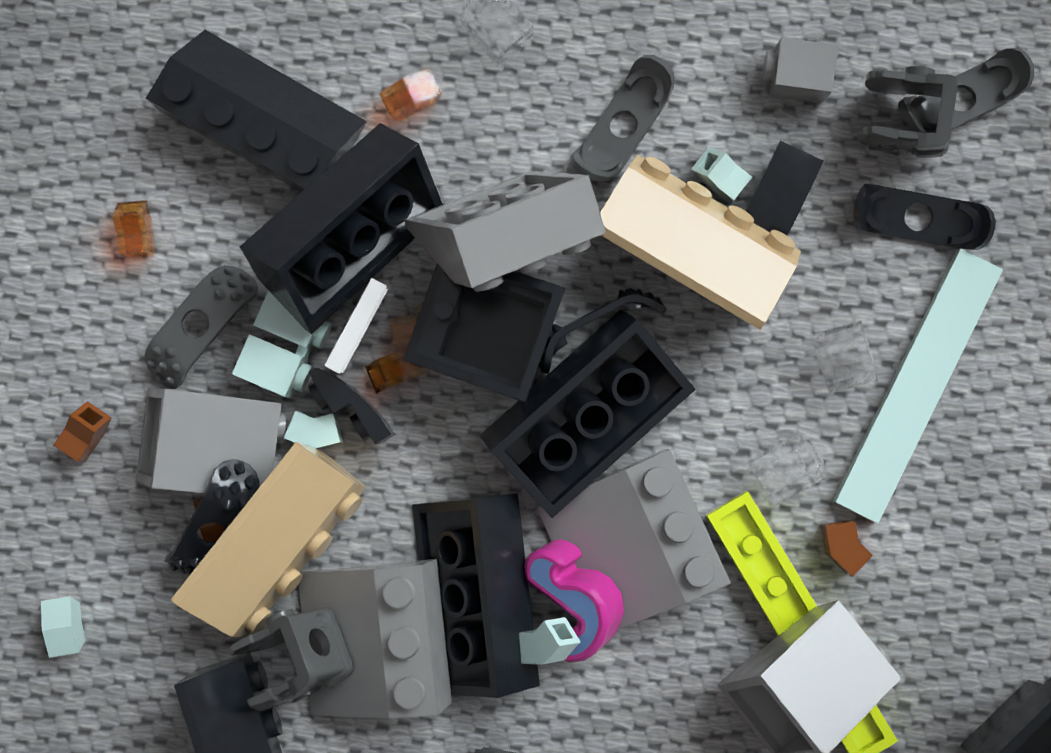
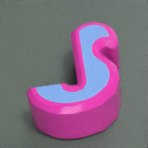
(580, 592)

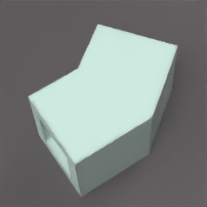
(721, 174)
(314, 432)
(62, 626)
(548, 643)

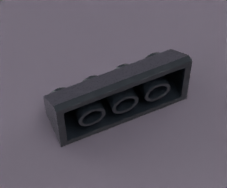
(254, 110)
(343, 226)
(587, 412)
(480, 590)
(218, 708)

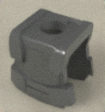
(914, 81)
(311, 669)

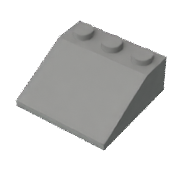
(509, 227)
(643, 536)
(392, 635)

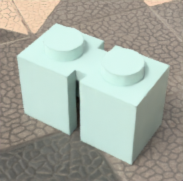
(272, 365)

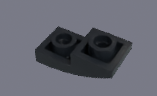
(783, 188)
(339, 396)

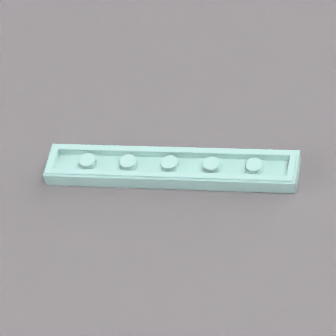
(917, 385)

